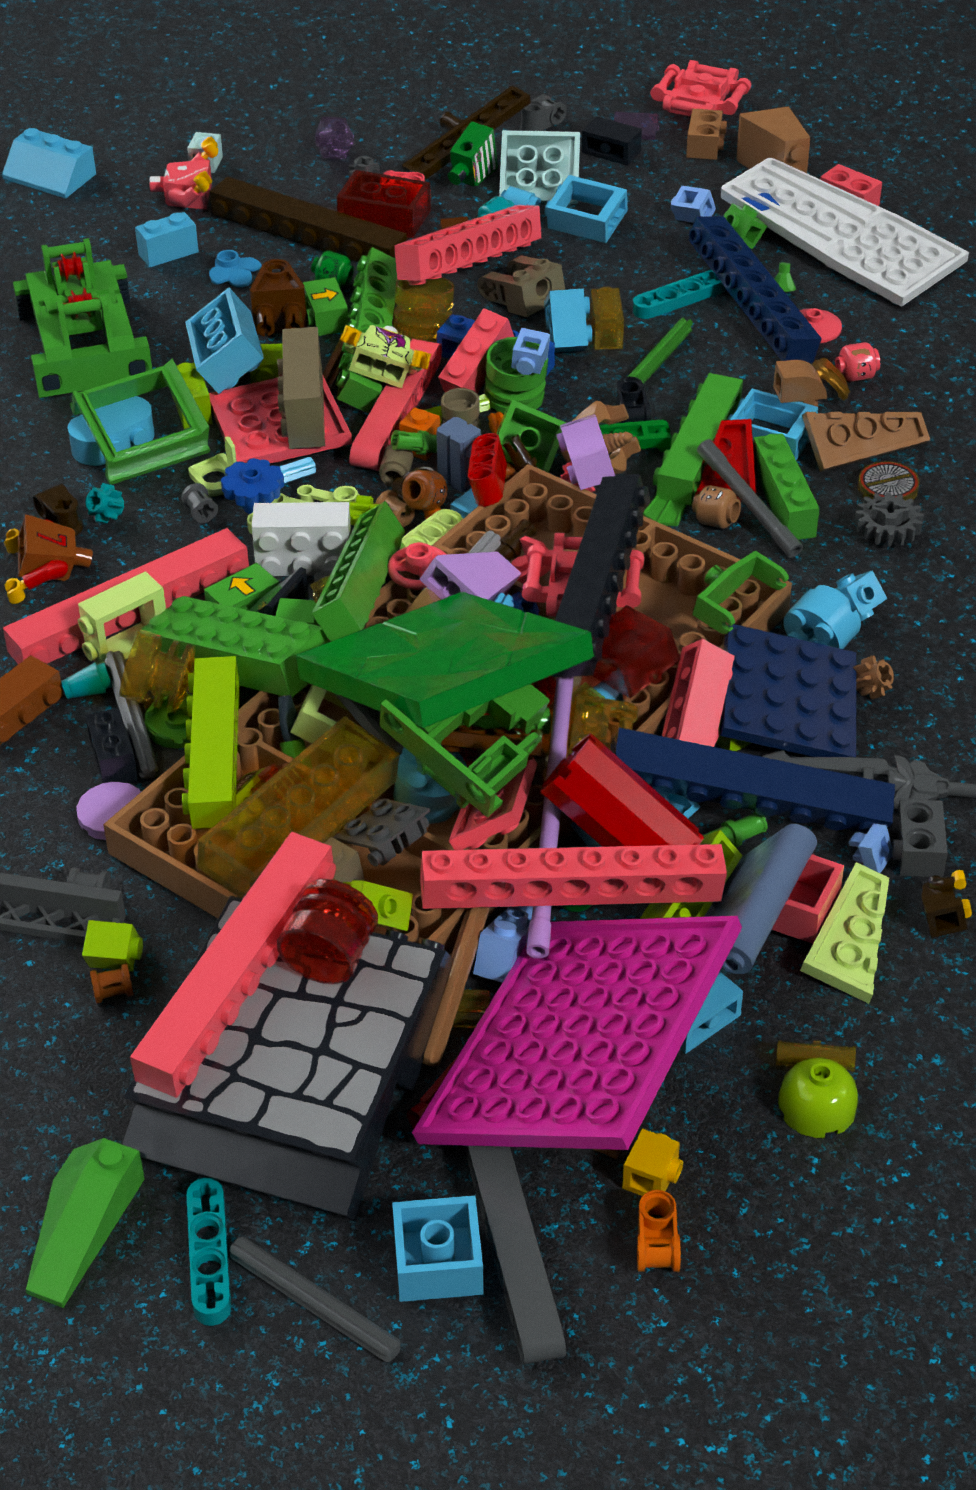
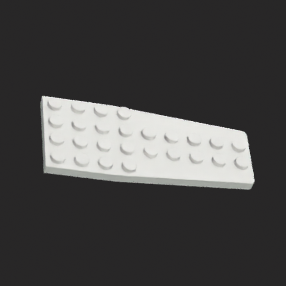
(847, 231)

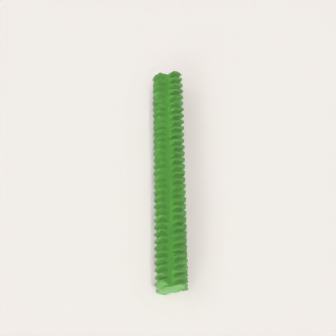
(662, 350)

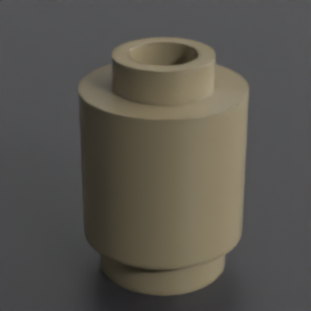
(395, 464)

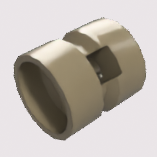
(462, 404)

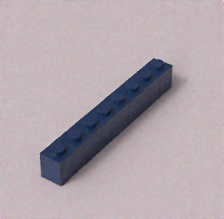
(756, 782)

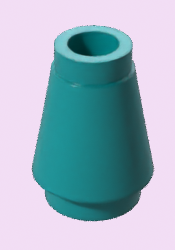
(88, 681)

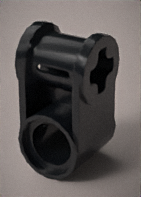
(632, 394)

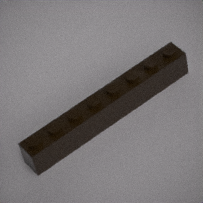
(301, 220)

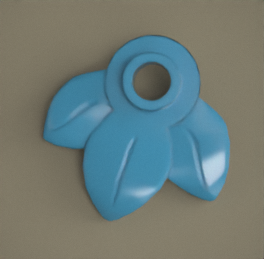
(233, 269)

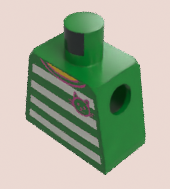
(473, 156)

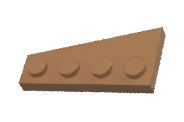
(854, 437)

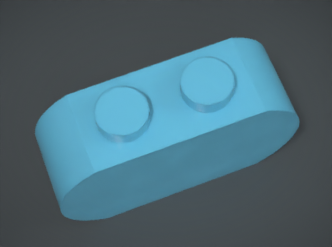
(125, 422)

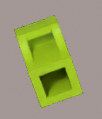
(391, 904)

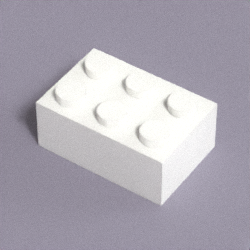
(299, 535)

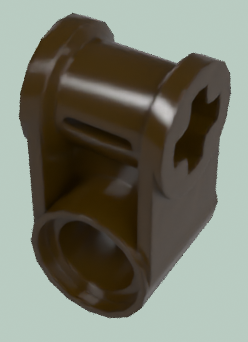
(59, 507)

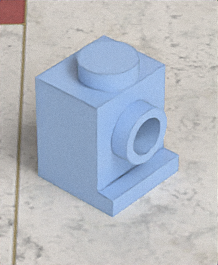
(692, 203)
(528, 359)

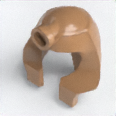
(618, 444)

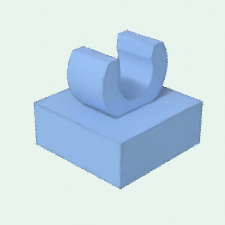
(874, 847)

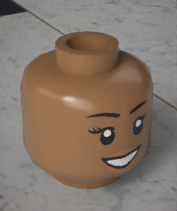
(716, 507)

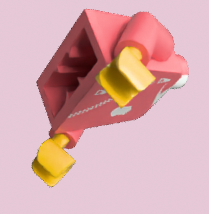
(188, 182)

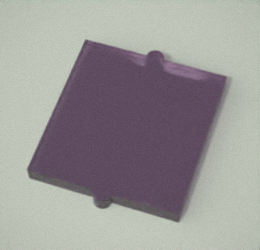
(646, 121)

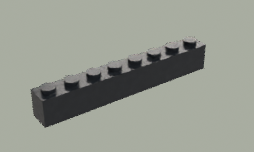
(602, 562)

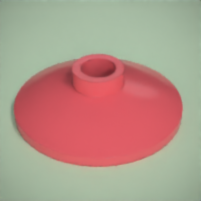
(824, 323)

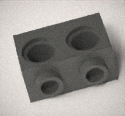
(920, 838)

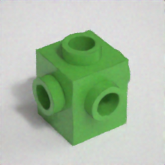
(745, 223)

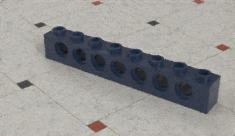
(754, 289)

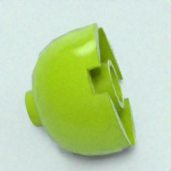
(818, 1097)

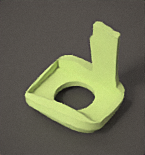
(216, 463)

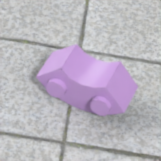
(586, 452)

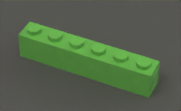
(682, 464)

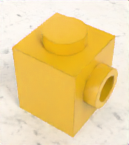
(652, 1163)

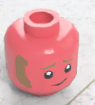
(858, 362)

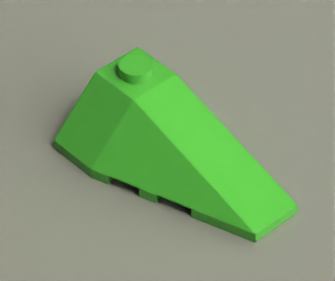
(80, 1215)

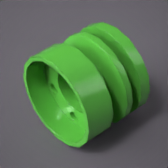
(506, 383)

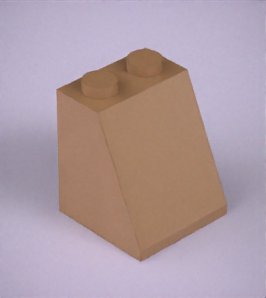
(772, 135)

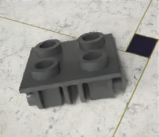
(386, 829)

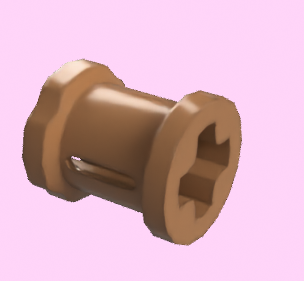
(397, 507)

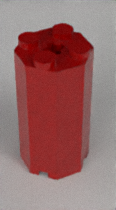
(614, 800)

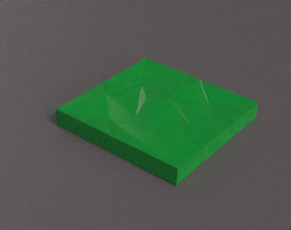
(445, 657)

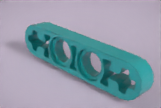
(655, 303)
(208, 1250)

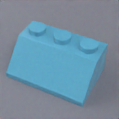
(49, 163)

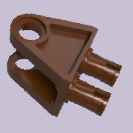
(277, 299)

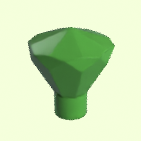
(784, 278)

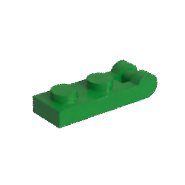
(649, 433)

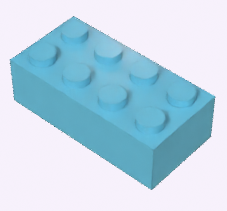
(224, 341)

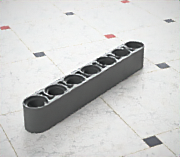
(516, 1254)

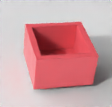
(811, 899)

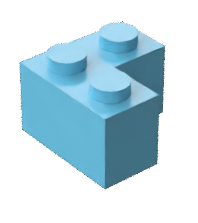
(566, 319)

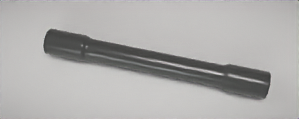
(780, 533)

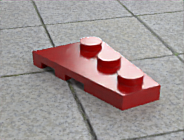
(736, 443)

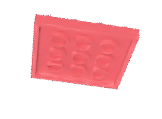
(253, 422)

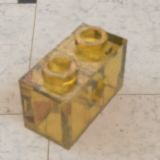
(606, 318)

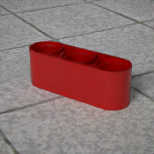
(487, 469)

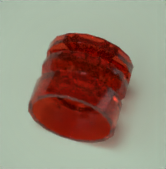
(327, 931)

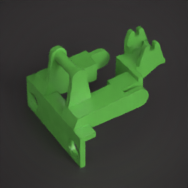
(493, 768)

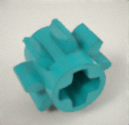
(104, 503)

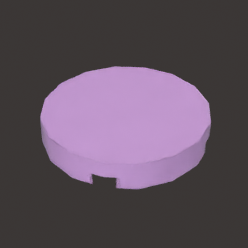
(101, 804)

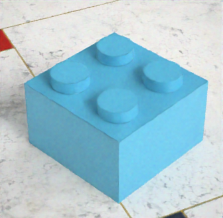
(437, 1248)

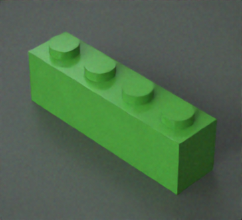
(785, 485)

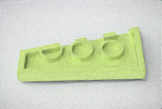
(850, 936)

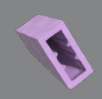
(473, 573)

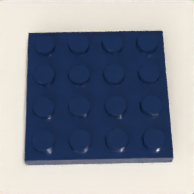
(790, 694)

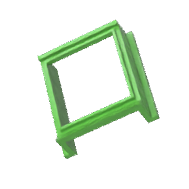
(155, 453)

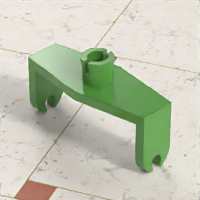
(725, 582)

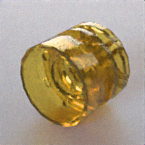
(422, 308)
(157, 671)

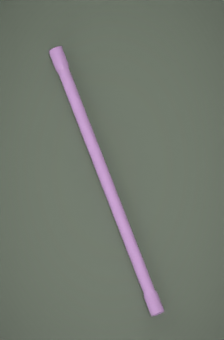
(540, 926)

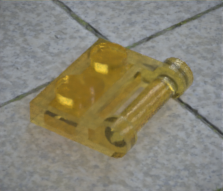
(593, 717)

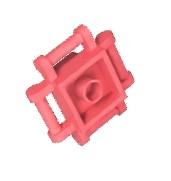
(700, 88)
(561, 567)

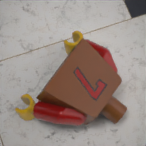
(44, 554)

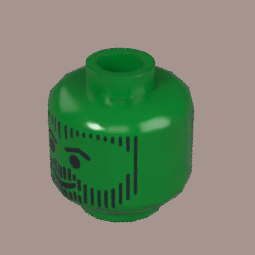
(333, 265)

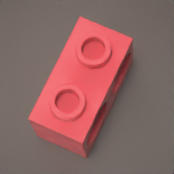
(854, 183)

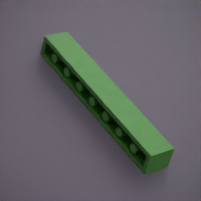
(359, 573)

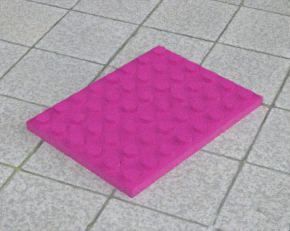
(580, 1035)

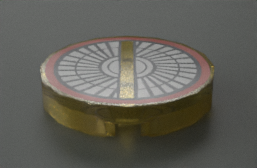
(888, 477)

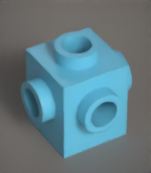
(862, 592)

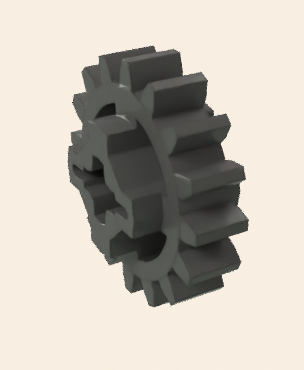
(888, 519)

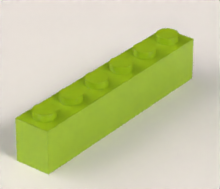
(213, 743)

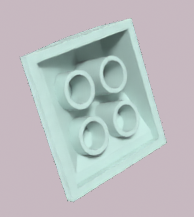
(538, 161)

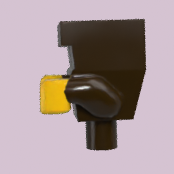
(942, 909)

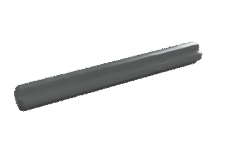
(132, 719)
(315, 1299)

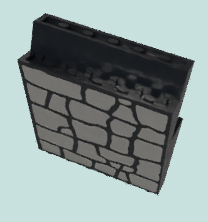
(301, 1078)

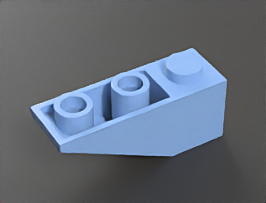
(502, 943)

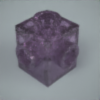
(334, 137)

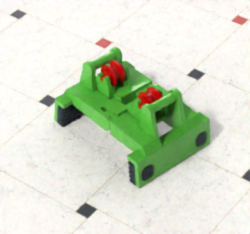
(76, 301)

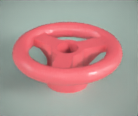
(412, 559)

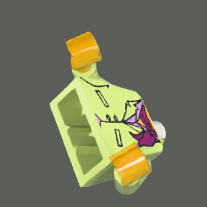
(383, 354)

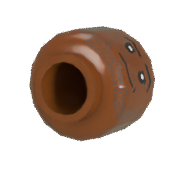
(424, 490)

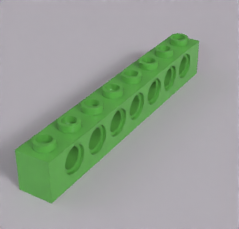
(372, 305)

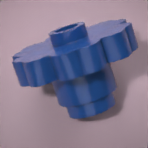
(252, 483)

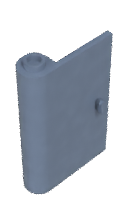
(761, 889)

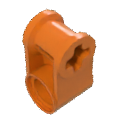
(658, 1237)

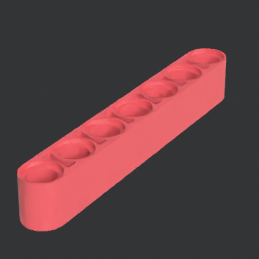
(391, 409)

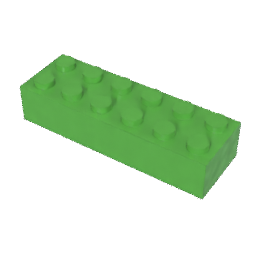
(261, 642)

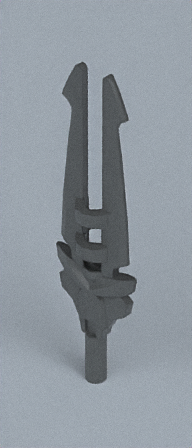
(911, 779)

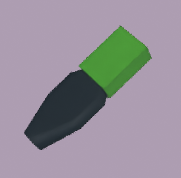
(287, 715)

